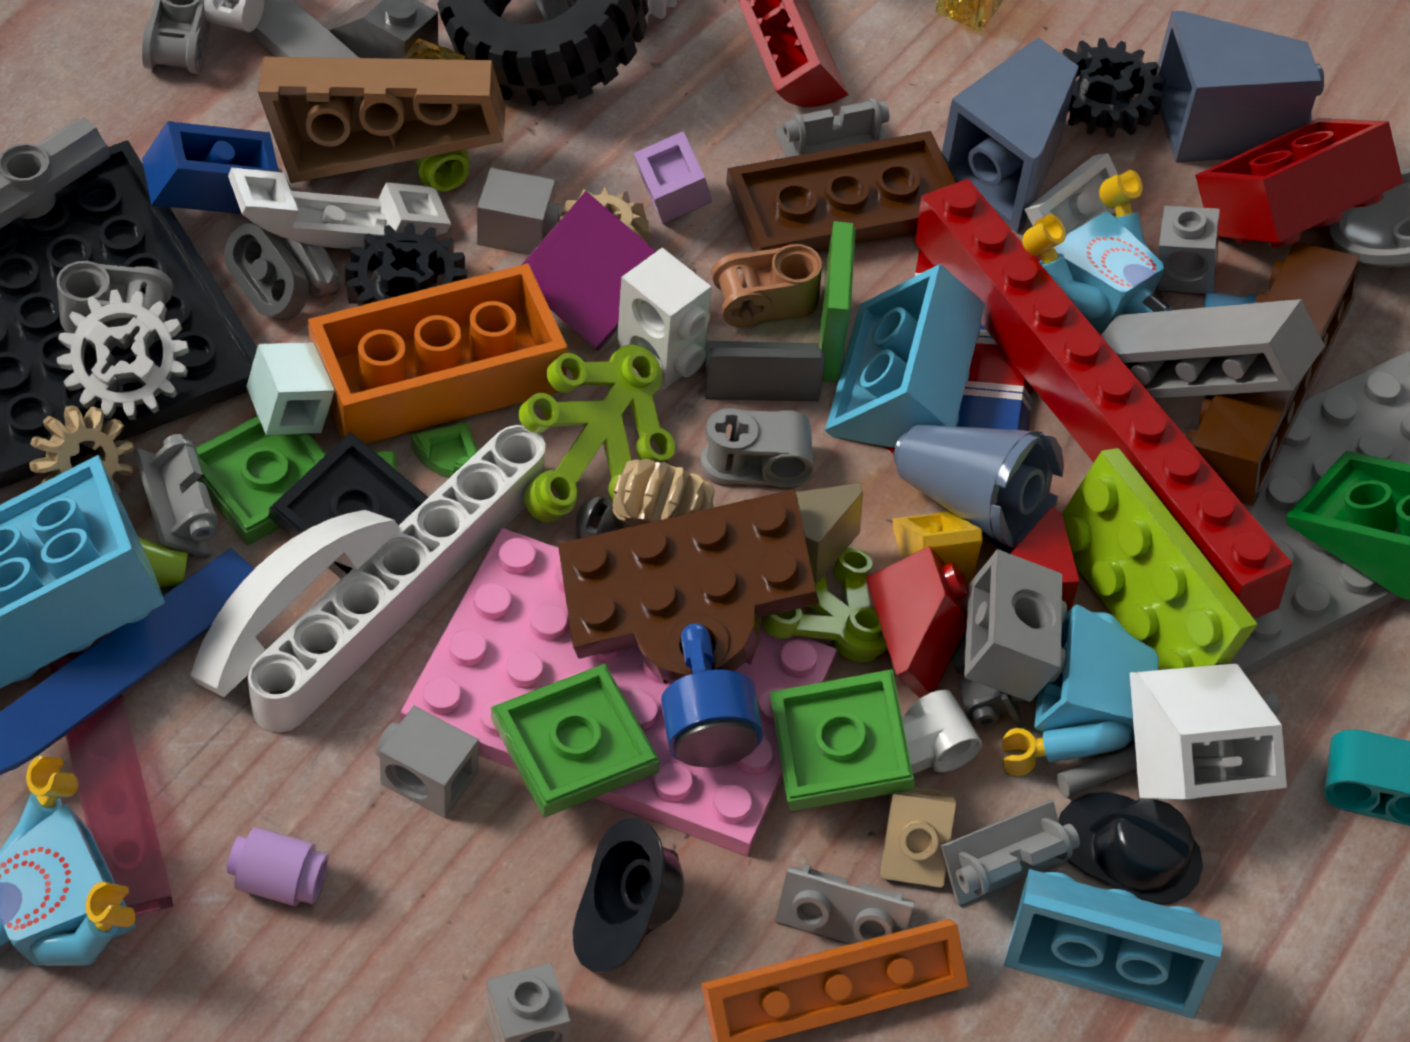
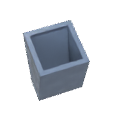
(1232, 86)

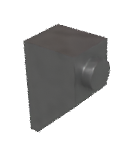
(386, 27)

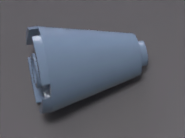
(983, 475)

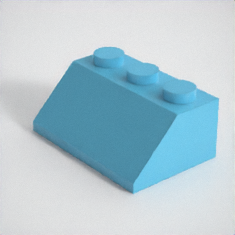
(907, 359)
(1114, 943)

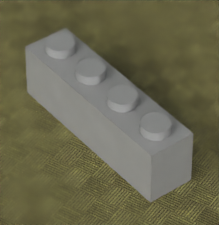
(1217, 348)

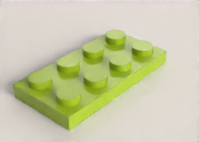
(1151, 569)

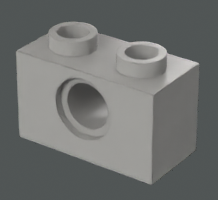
(1014, 626)

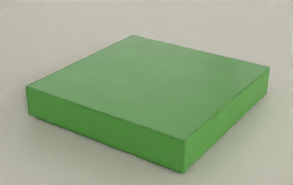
(837, 298)
(252, 471)
(574, 740)
(841, 740)

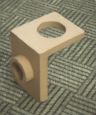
(915, 831)

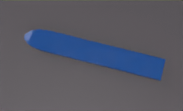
(117, 662)

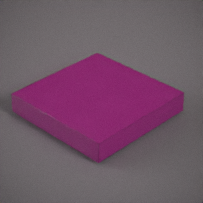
(583, 267)

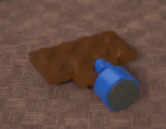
(693, 605)

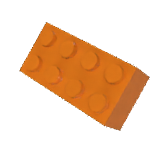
(438, 354)

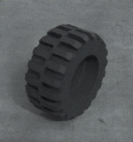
(550, 56)

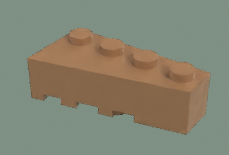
(376, 111)

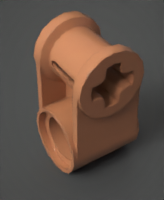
(771, 285)

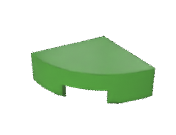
(444, 448)

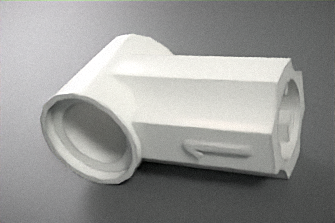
(939, 734)

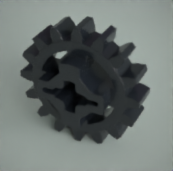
(1108, 86)
(401, 265)

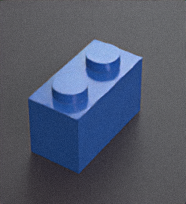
(192, 165)

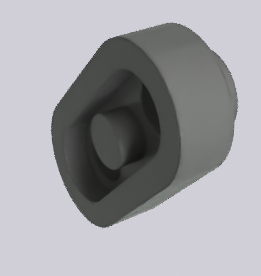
(270, 282)

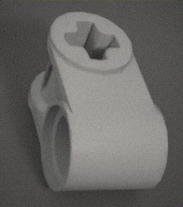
(176, 35)
(88, 279)
(762, 446)

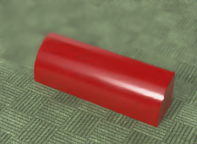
(794, 51)

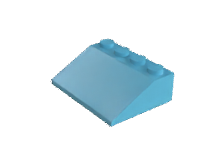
(68, 570)

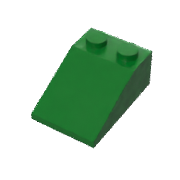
(1362, 517)

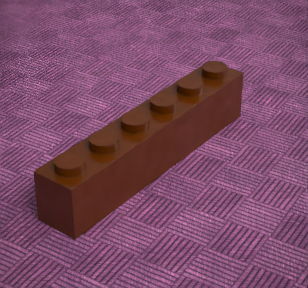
(1246, 431)

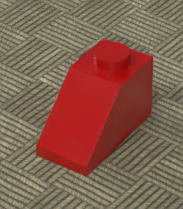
(920, 616)

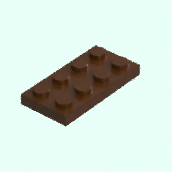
(861, 184)

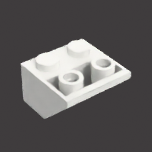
(1204, 734)

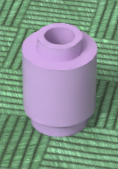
(278, 867)

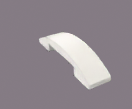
(330, 218)
(274, 584)

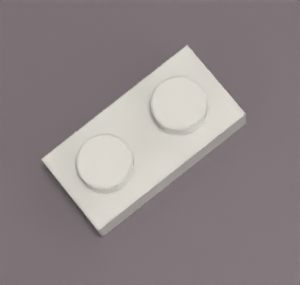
(1076, 197)

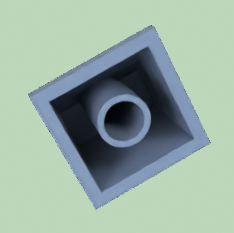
(1010, 128)

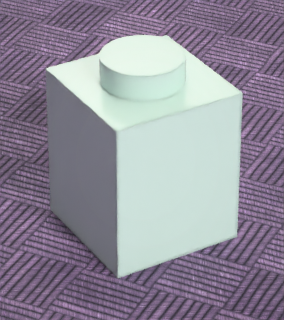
(290, 388)

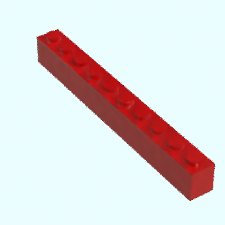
(1094, 389)

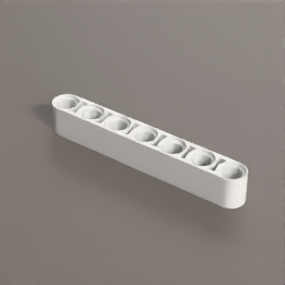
(467, 516)

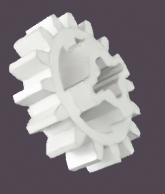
(105, 375)

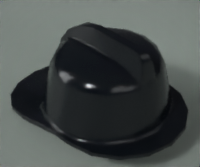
(1135, 845)
(628, 894)

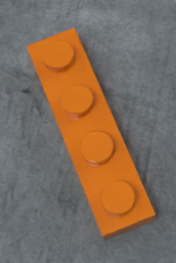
(836, 984)

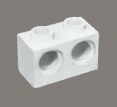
(666, 313)

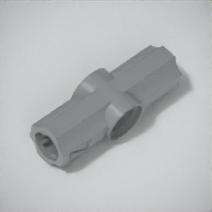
(36, 172)

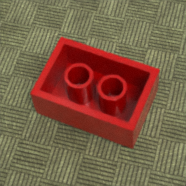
(1301, 180)

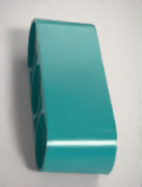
(1369, 775)

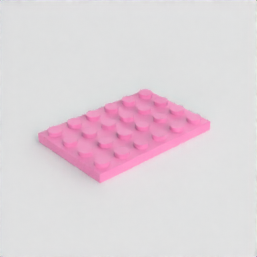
(518, 638)

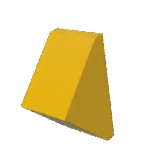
(946, 534)

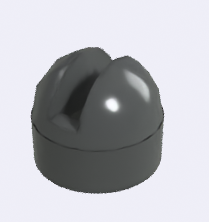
(596, 507)

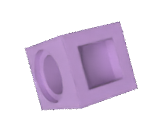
(673, 177)

